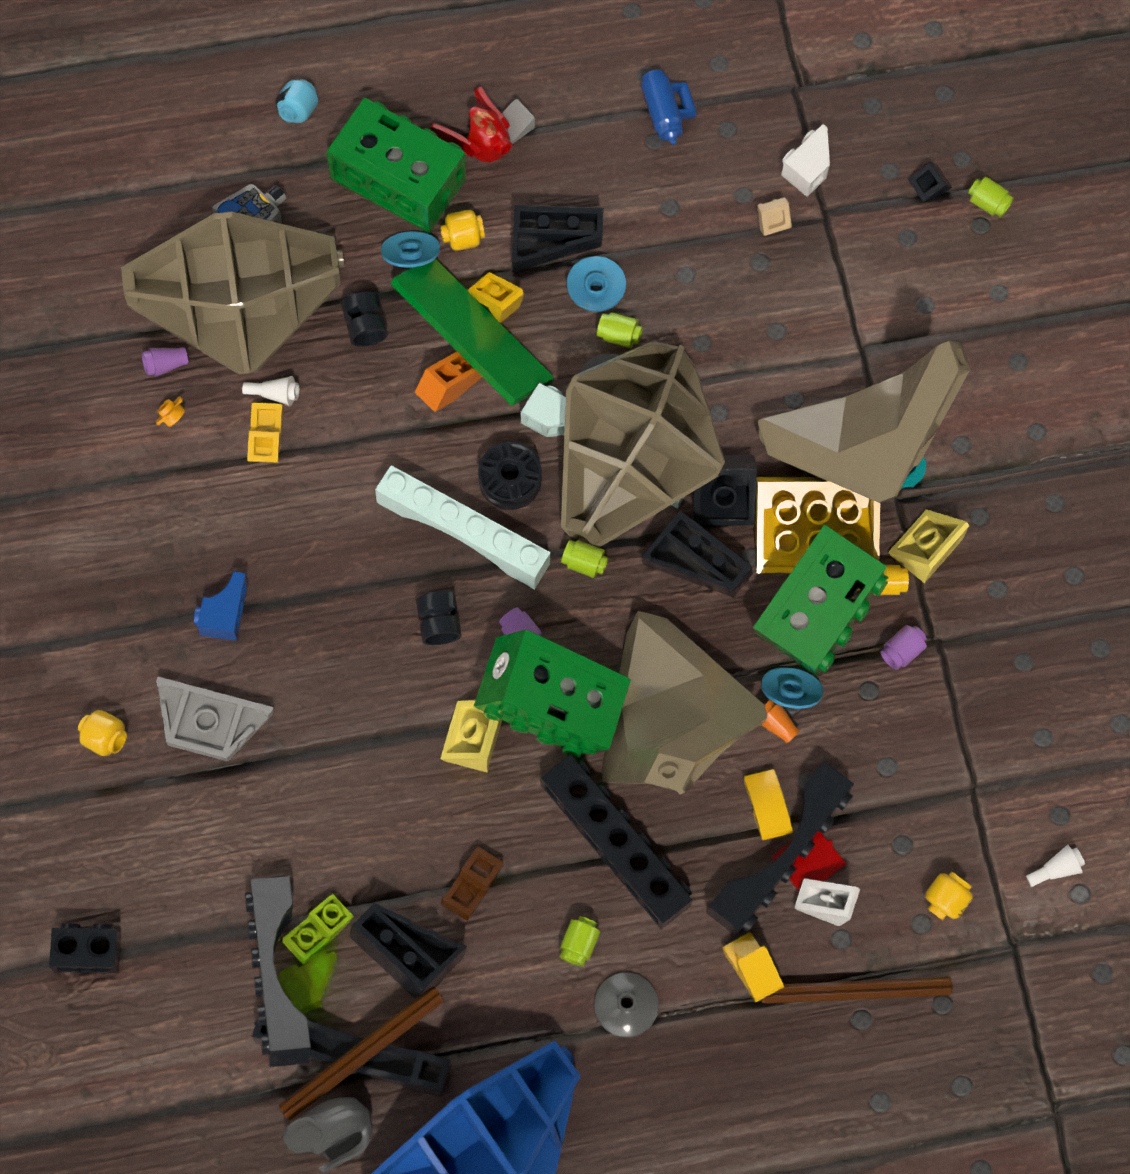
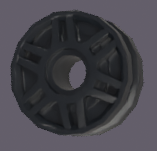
(510, 493)

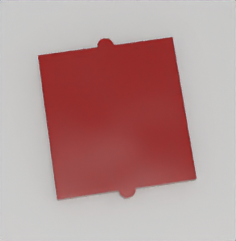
(818, 865)

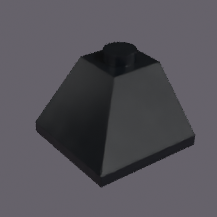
(729, 496)

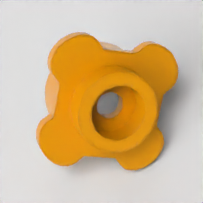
(170, 412)

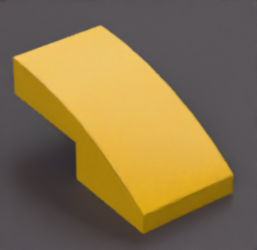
(265, 432)
(768, 804)

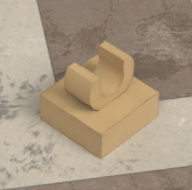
(774, 216)

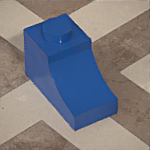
(222, 613)

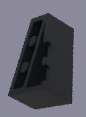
(553, 233)
(698, 557)
(405, 950)

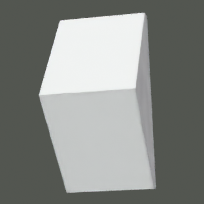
(827, 901)

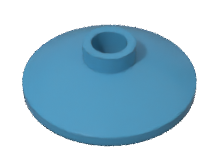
(410, 249)
(598, 272)
(792, 688)

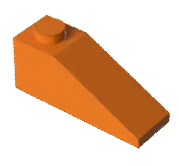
(446, 381)

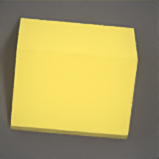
(928, 543)
(470, 737)

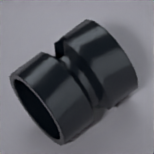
(364, 319)
(438, 618)

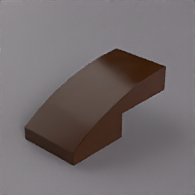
(472, 883)

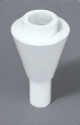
(280, 390)
(1063, 864)

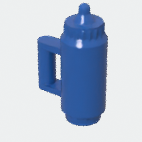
(663, 105)

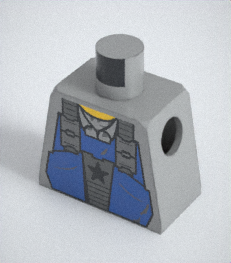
(254, 203)

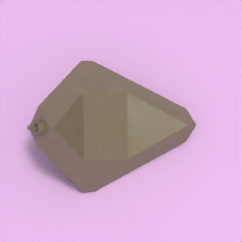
(234, 285)
(875, 434)
(634, 441)
(676, 709)

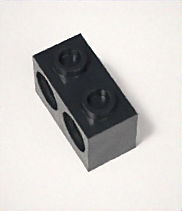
(83, 958)

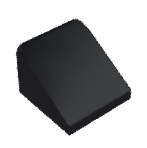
(929, 182)

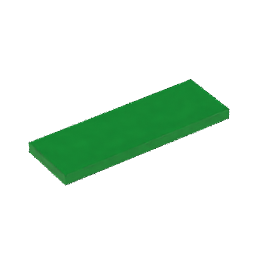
(472, 331)

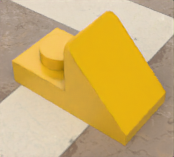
(498, 295)
(753, 966)

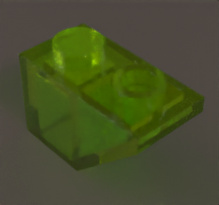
(310, 983)

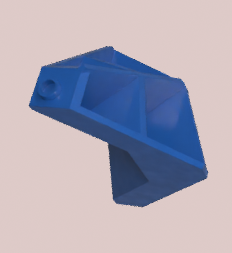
(499, 1125)

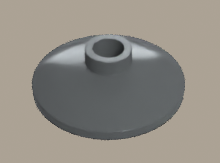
(621, 1020)

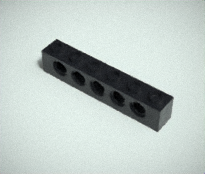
(660, 908)

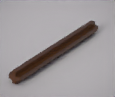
(861, 990)
(361, 1053)

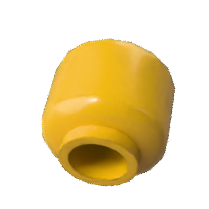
(462, 230)
(102, 733)
(948, 896)

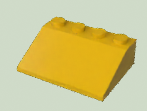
(796, 509)

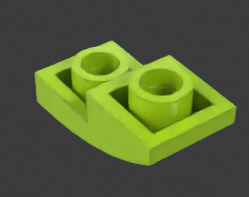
(318, 929)

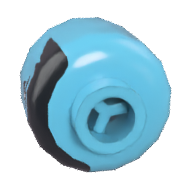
(296, 101)

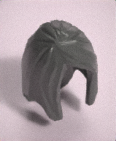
(335, 1129)

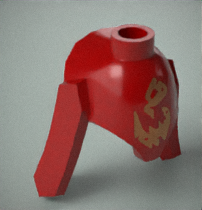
(488, 131)

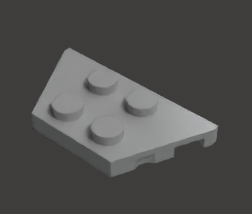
(207, 719)

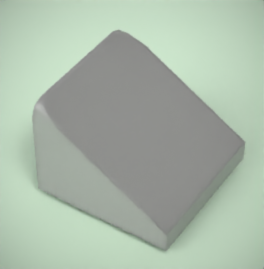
(520, 120)

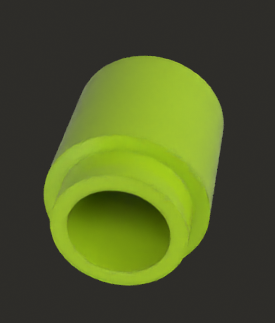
(990, 197)
(619, 329)
(584, 558)
(579, 941)

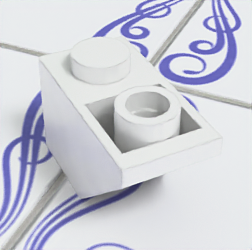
(809, 163)

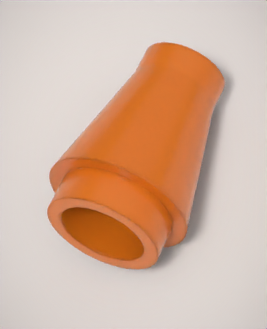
(779, 722)

